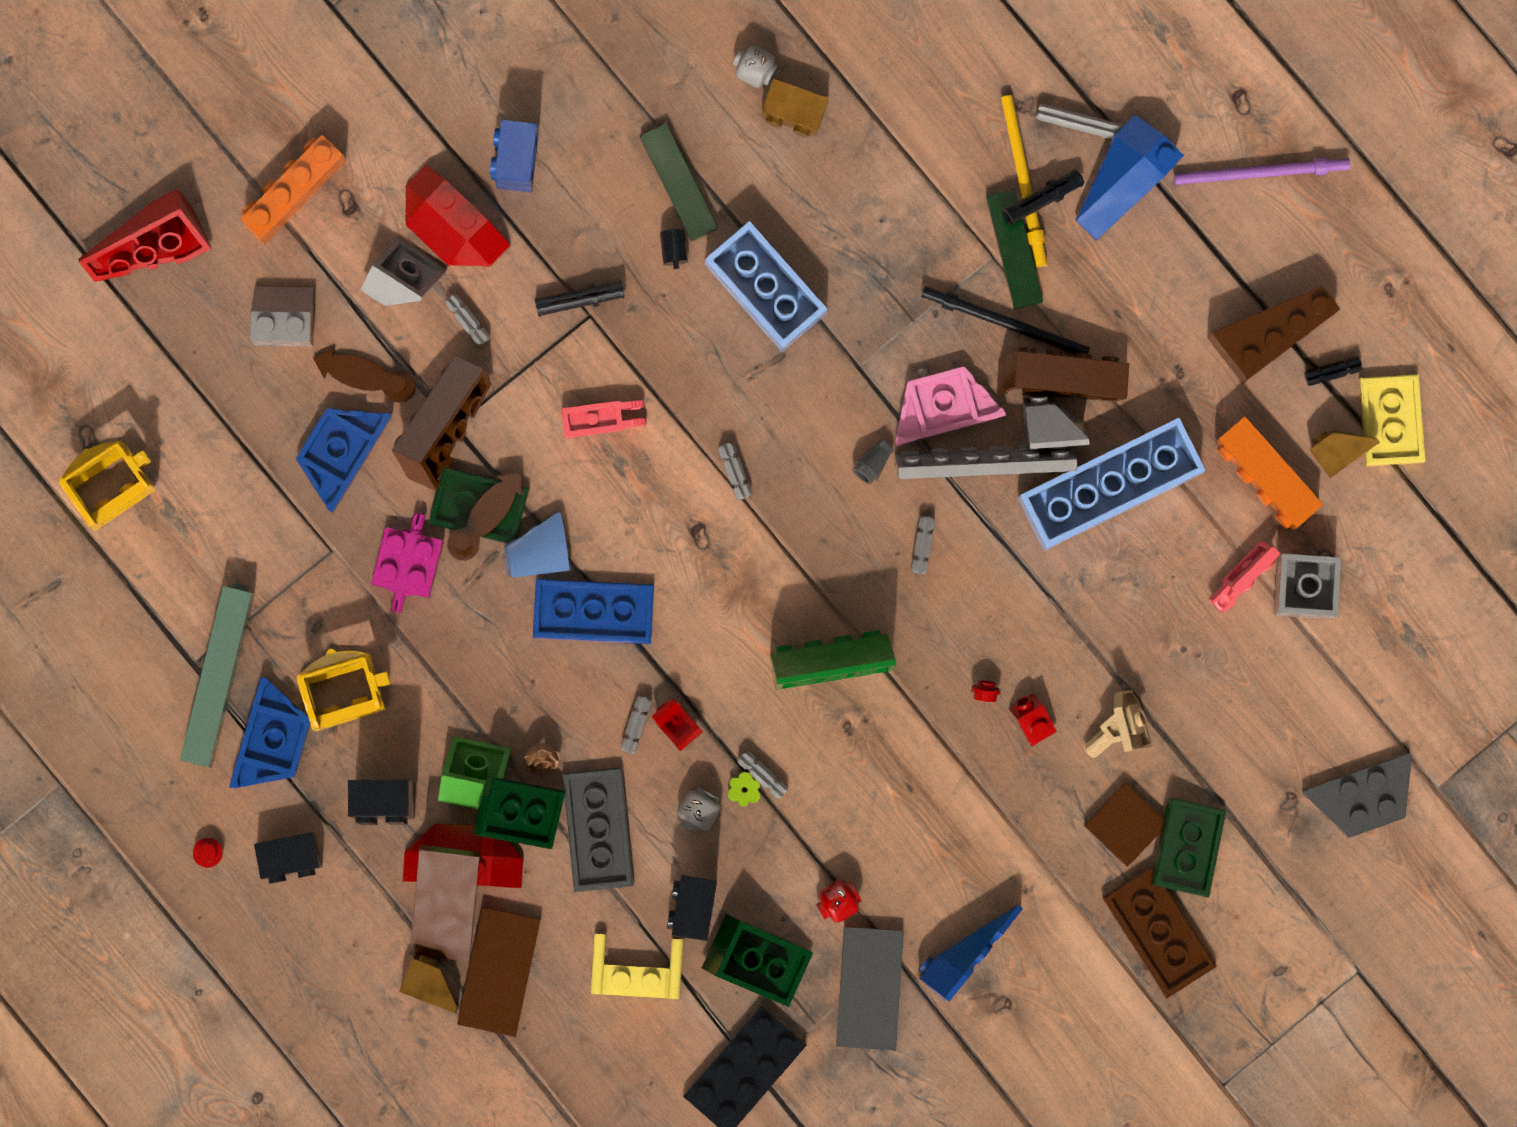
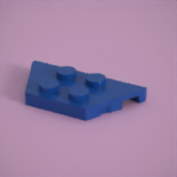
(339, 450)
(271, 739)

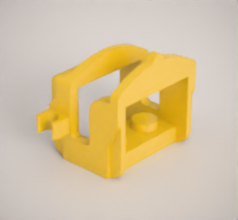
(94, 461)
(333, 665)

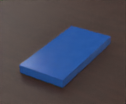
(593, 611)

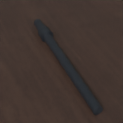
(951, 301)

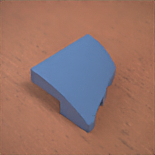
(538, 550)

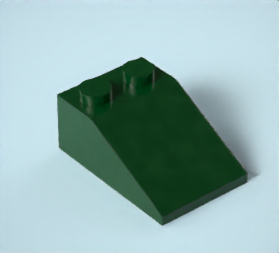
(757, 960)

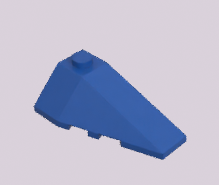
(1132, 167)
(955, 965)

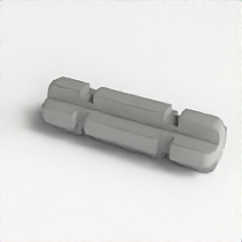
(467, 320)
(735, 471)
(923, 545)
(636, 725)
(762, 774)

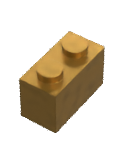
(794, 108)

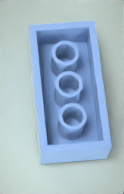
(765, 286)

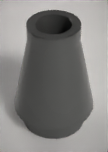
(871, 463)

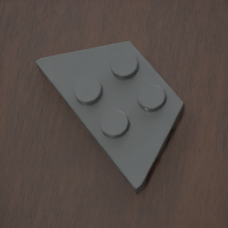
(1365, 797)

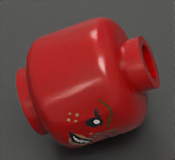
(838, 901)

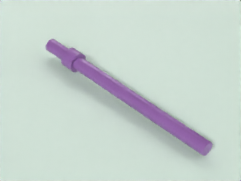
(1318, 166)

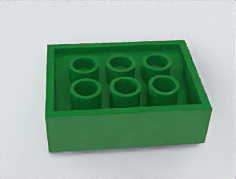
(832, 661)

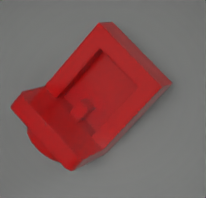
(1032, 719)
(676, 724)

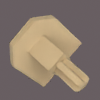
(1125, 726)

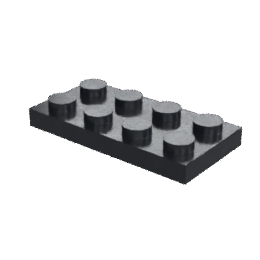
(745, 1070)

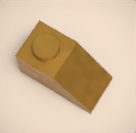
(1340, 449)
(428, 984)

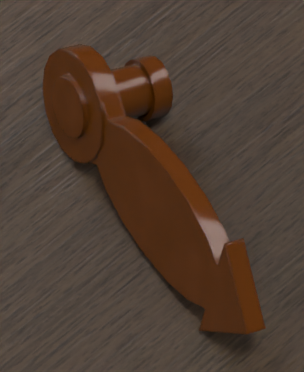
(366, 375)
(485, 517)

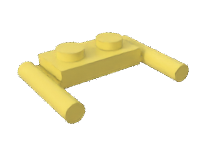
(633, 979)

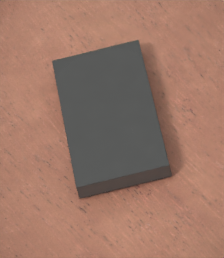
(597, 829)
(869, 988)

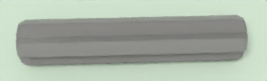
(1077, 121)

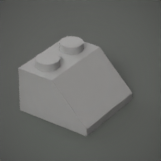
(282, 316)

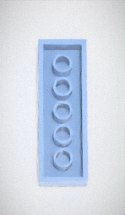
(1111, 484)

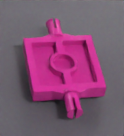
(407, 562)

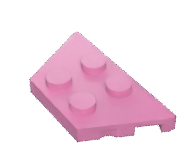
(944, 405)

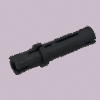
(1052, 192)
(614, 291)

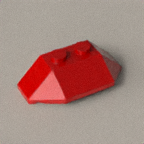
(450, 223)
(498, 865)

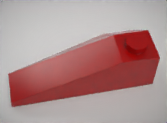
(156, 235)

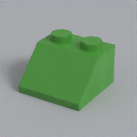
(468, 769)

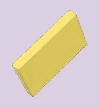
(1394, 417)

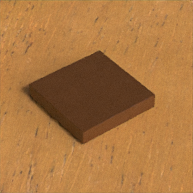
(1125, 825)

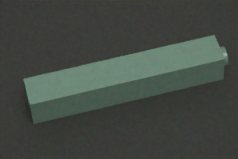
(217, 675)

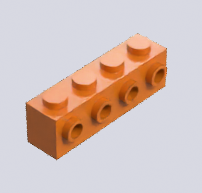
(292, 189)
(1268, 473)

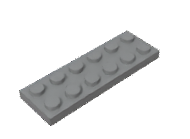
(990, 462)

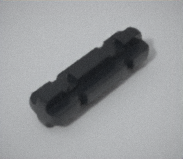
(1333, 371)

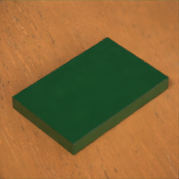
(460, 494)
(519, 812)
(1188, 847)

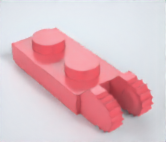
(600, 418)

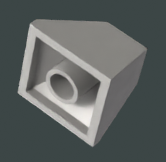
(402, 275)
(1051, 424)

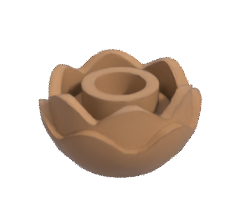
(541, 758)

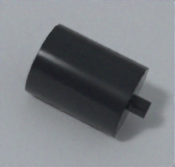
(673, 247)

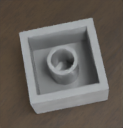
(1307, 586)

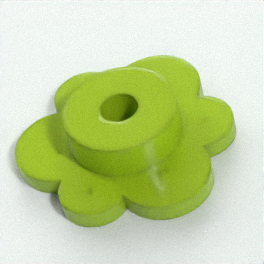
(744, 780)

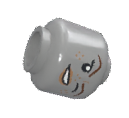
(755, 66)
(698, 810)

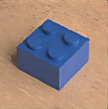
(516, 155)

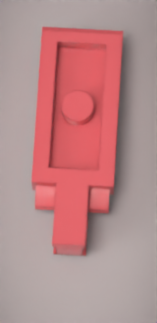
(1243, 575)

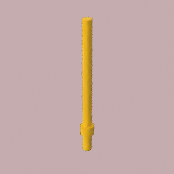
(1035, 235)

